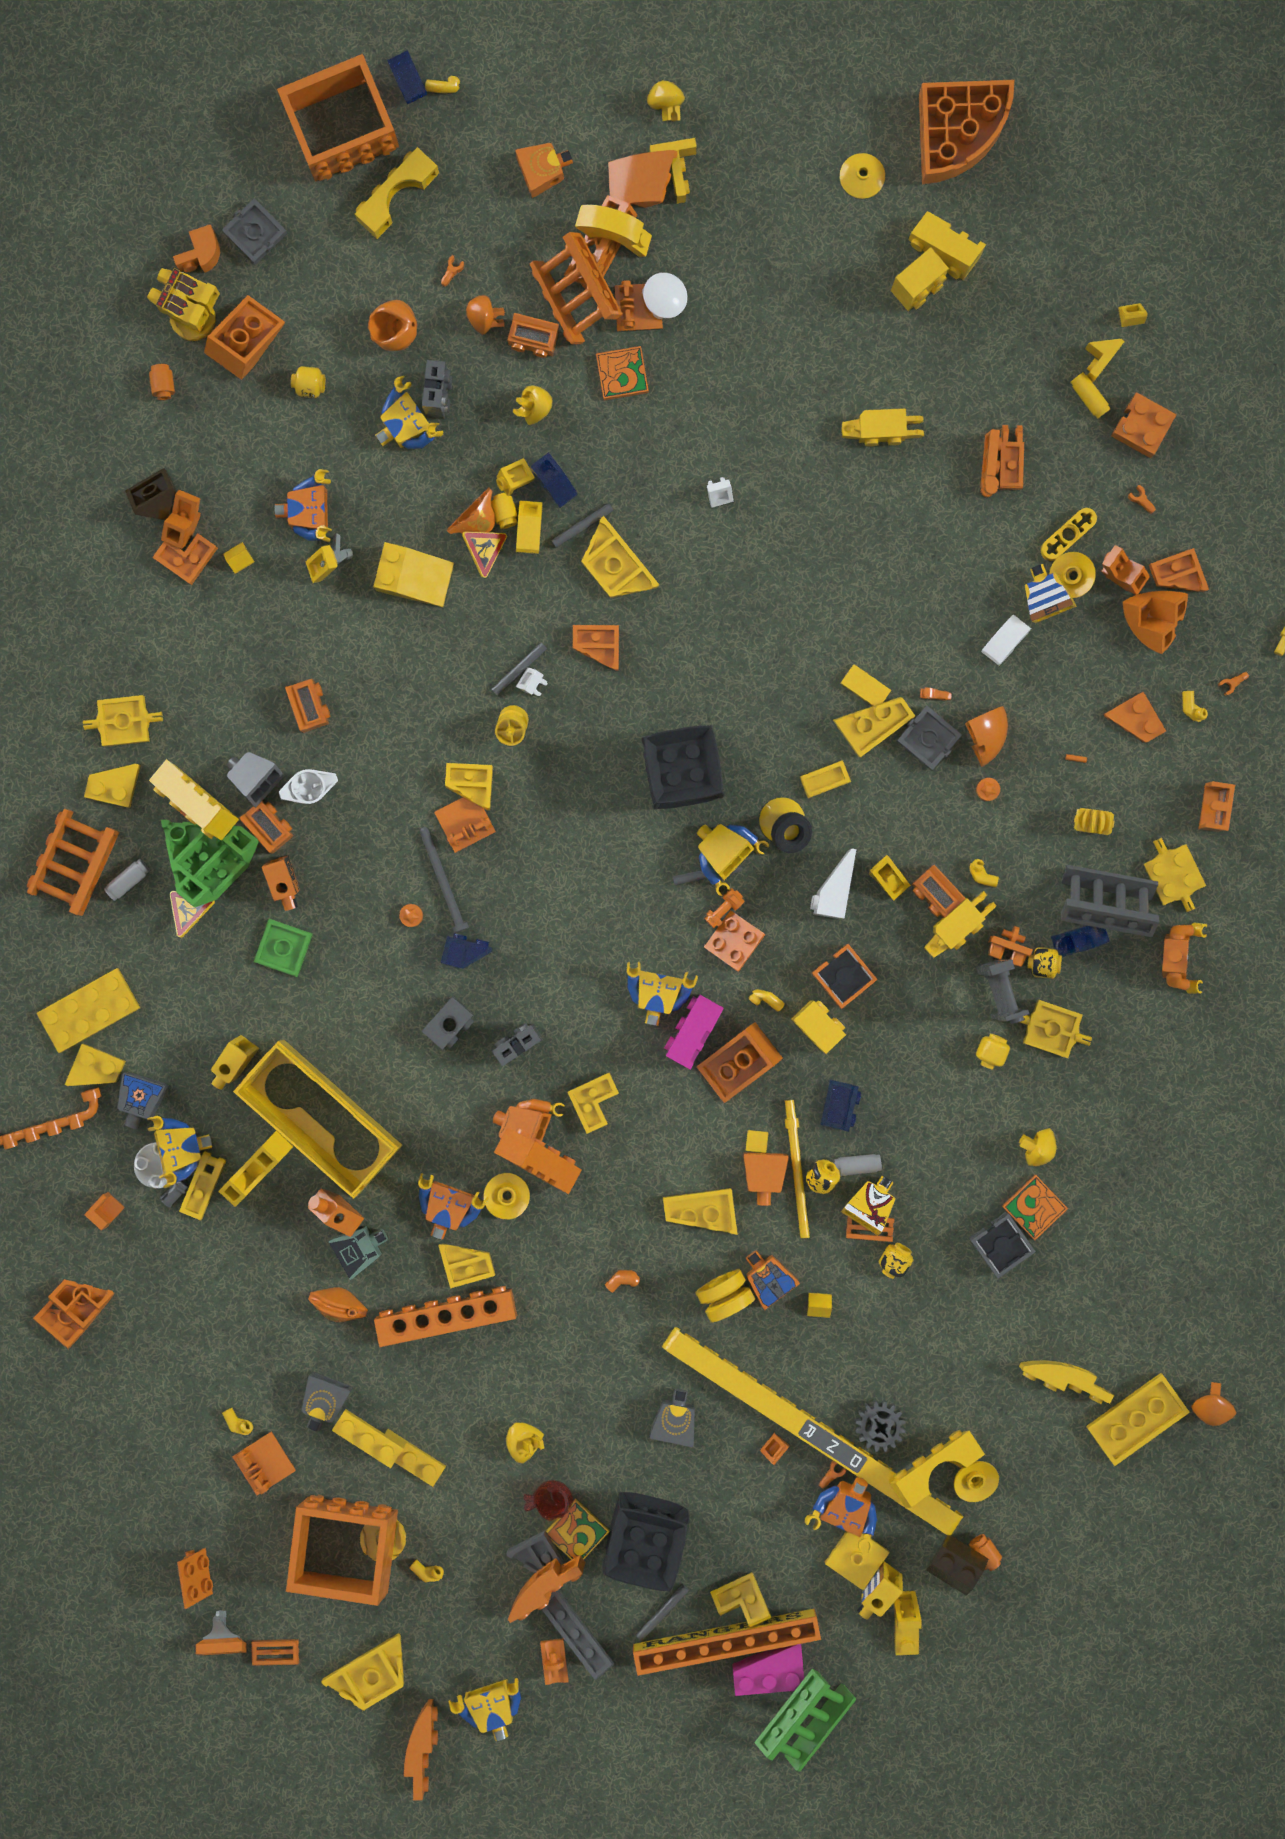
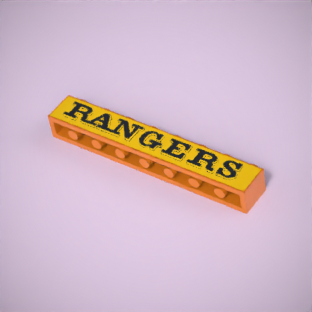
(725, 1642)

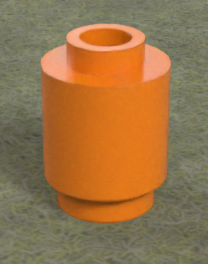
(161, 381)
(986, 1547)

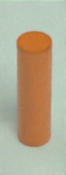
(1076, 758)

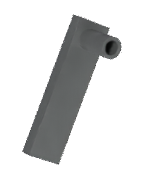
(577, 1635)

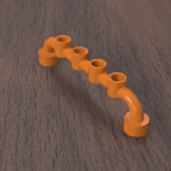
(54, 1126)

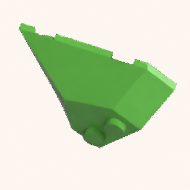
(206, 865)

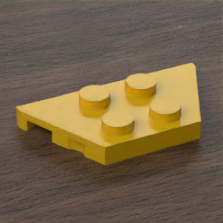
(615, 564)
(370, 1675)

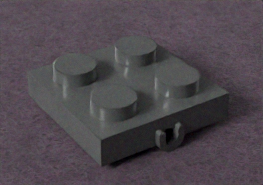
(254, 231)
(929, 738)

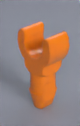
(451, 271)
(1142, 500)
(1233, 682)
(930, 693)
(831, 1475)

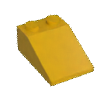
(413, 575)

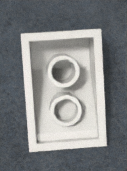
(833, 894)

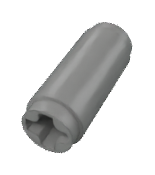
(127, 879)
(858, 1164)

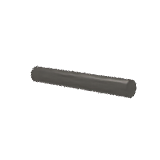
(582, 525)
(518, 669)
(695, 876)
(662, 1612)

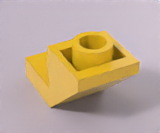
(529, 527)

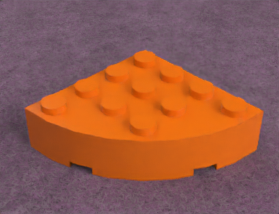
(960, 124)

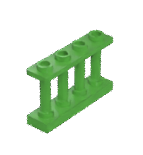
(795, 1711)

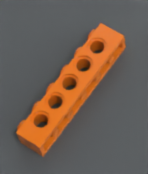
(389, 1334)

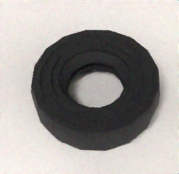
(782, 824)

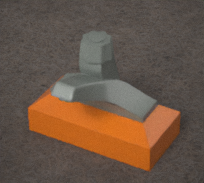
(220, 1639)

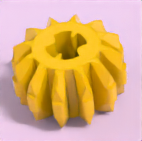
(1094, 821)

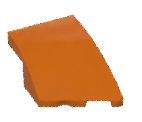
(641, 178)
(77, 1310)

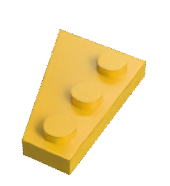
(874, 724)
(703, 1209)

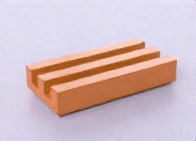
(889, 1229)
(275, 1643)

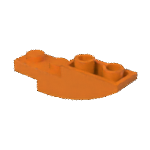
(538, 1588)
(420, 1744)

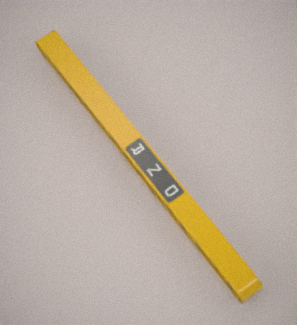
(803, 1426)

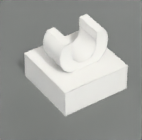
(720, 492)
(530, 681)

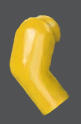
(436, 86)
(1191, 709)
(768, 997)
(236, 1424)
(427, 1574)

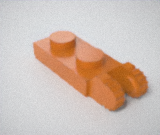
(1011, 460)
(990, 464)

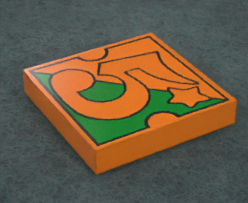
(622, 373)
(1034, 1207)

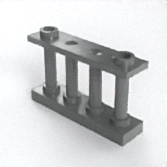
(1104, 916)
(997, 974)

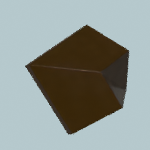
(153, 496)

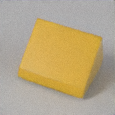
(1132, 315)
(238, 558)
(819, 1305)

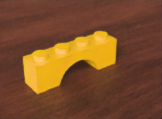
(415, 171)
(256, 1168)
(913, 1484)

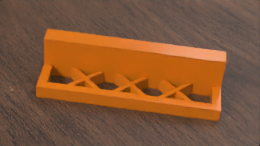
(605, 248)

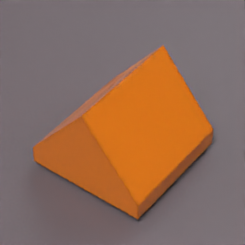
(774, 1448)

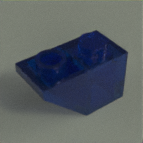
(553, 480)
(1079, 940)
(464, 953)

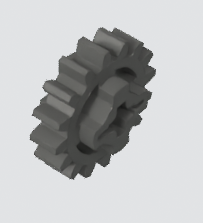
(887, 1420)

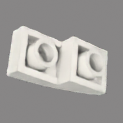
(1006, 640)

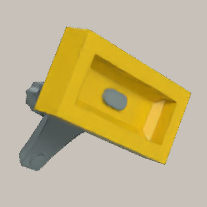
(326, 560)

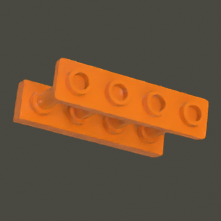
(596, 288)
(87, 880)

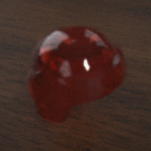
(549, 1508)

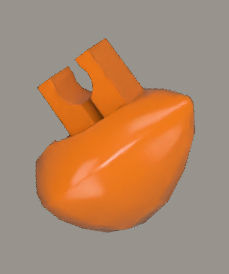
(482, 315)
(1214, 1408)

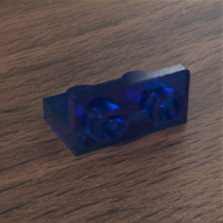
(840, 1105)

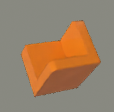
(104, 1211)

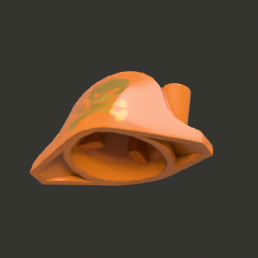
(477, 517)
(337, 1304)

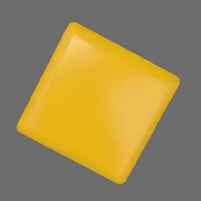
(756, 1141)

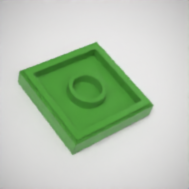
(283, 947)

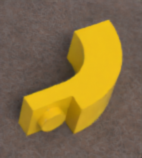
(614, 225)

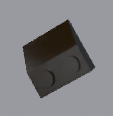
(957, 1565)

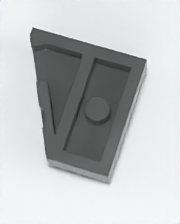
(535, 1552)

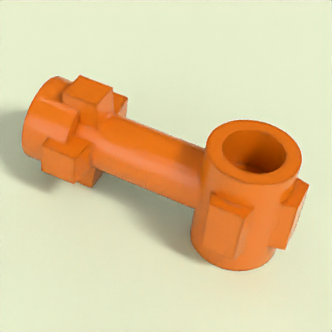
(733, 899)

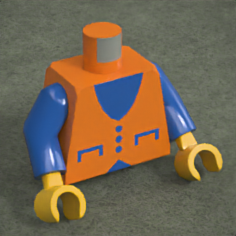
(307, 508)
(447, 1206)
(847, 1508)

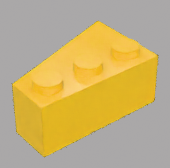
(952, 248)

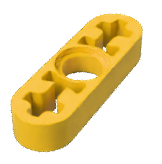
(1076, 518)

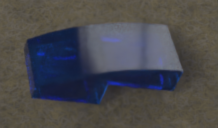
(407, 77)

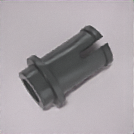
(174, 1193)

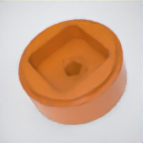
(988, 789)
(411, 915)

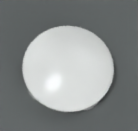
(664, 295)
(149, 1167)

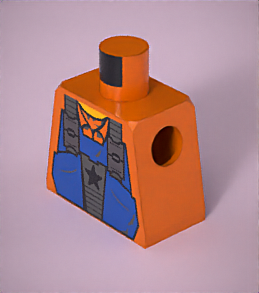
(769, 1279)

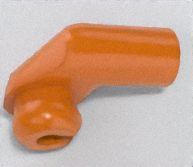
(625, 1277)

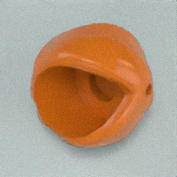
(393, 325)

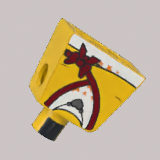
(871, 1205)

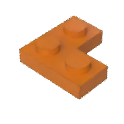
(188, 563)

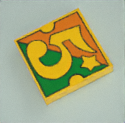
(577, 1531)

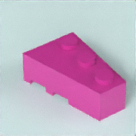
(693, 1031)
(769, 1671)

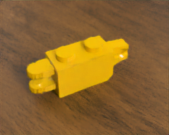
(882, 426)
(957, 925)

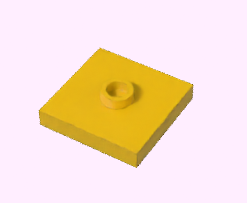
(855, 1564)

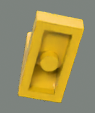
(1104, 352)
(889, 877)

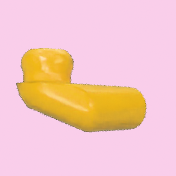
(980, 875)

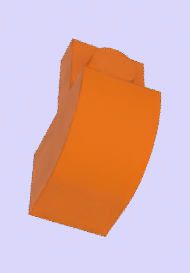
(205, 251)
(182, 521)
(1123, 571)

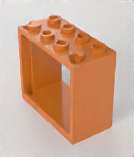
(328, 84)
(337, 1586)

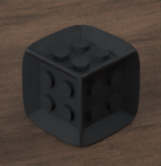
(683, 767)
(646, 1541)

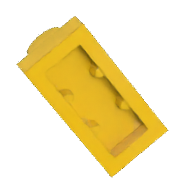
(684, 148)
(907, 1624)

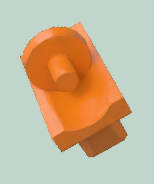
(1019, 952)
(554, 1661)

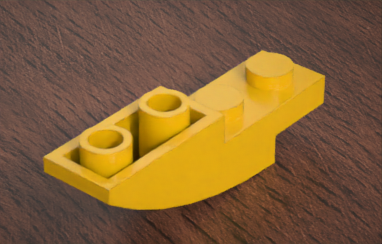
(1059, 1374)

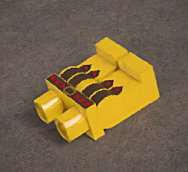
(184, 298)

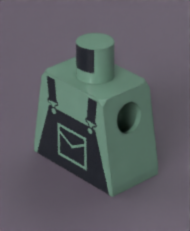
(358, 1250)

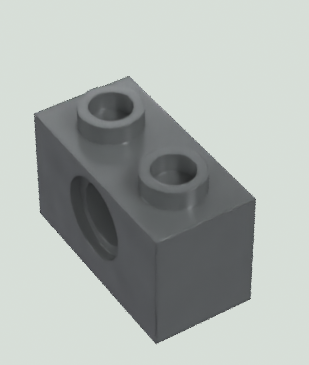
(435, 1029)

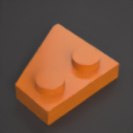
(1179, 572)
(598, 643)
(1137, 718)

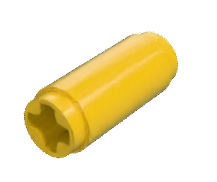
(1090, 395)

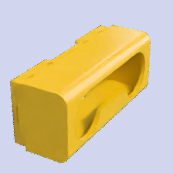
(304, 1130)

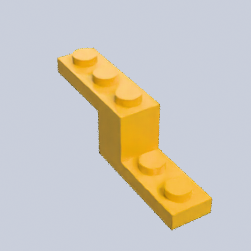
(388, 1447)

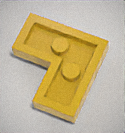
(587, 1100)
(742, 1593)

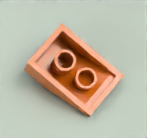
(243, 337)
(739, 1062)

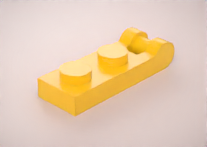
(202, 1186)

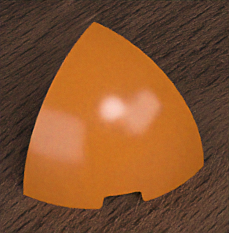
(1154, 617)
(988, 734)

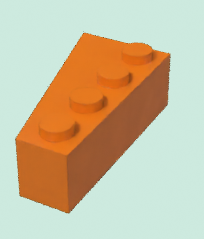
(538, 1160)

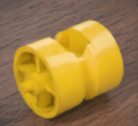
(511, 725)

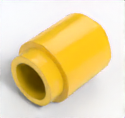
(504, 511)

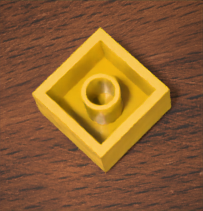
(920, 280)
(819, 1026)

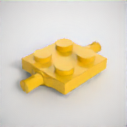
(123, 720)
(1175, 873)
(1053, 1029)

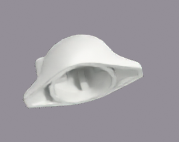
(308, 786)

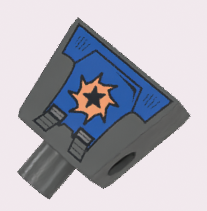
(140, 1097)

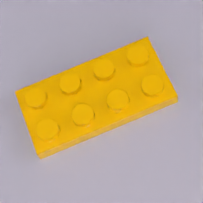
(88, 1010)
(1137, 1419)

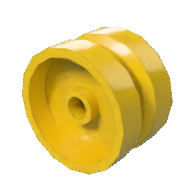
(725, 1295)

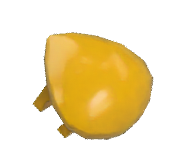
(667, 97)
(535, 404)
(1040, 1149)
(523, 1441)

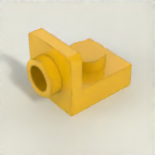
(514, 476)

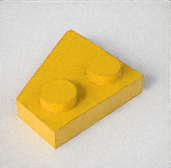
(470, 782)
(113, 785)
(94, 1067)
(465, 1264)

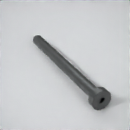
(443, 882)

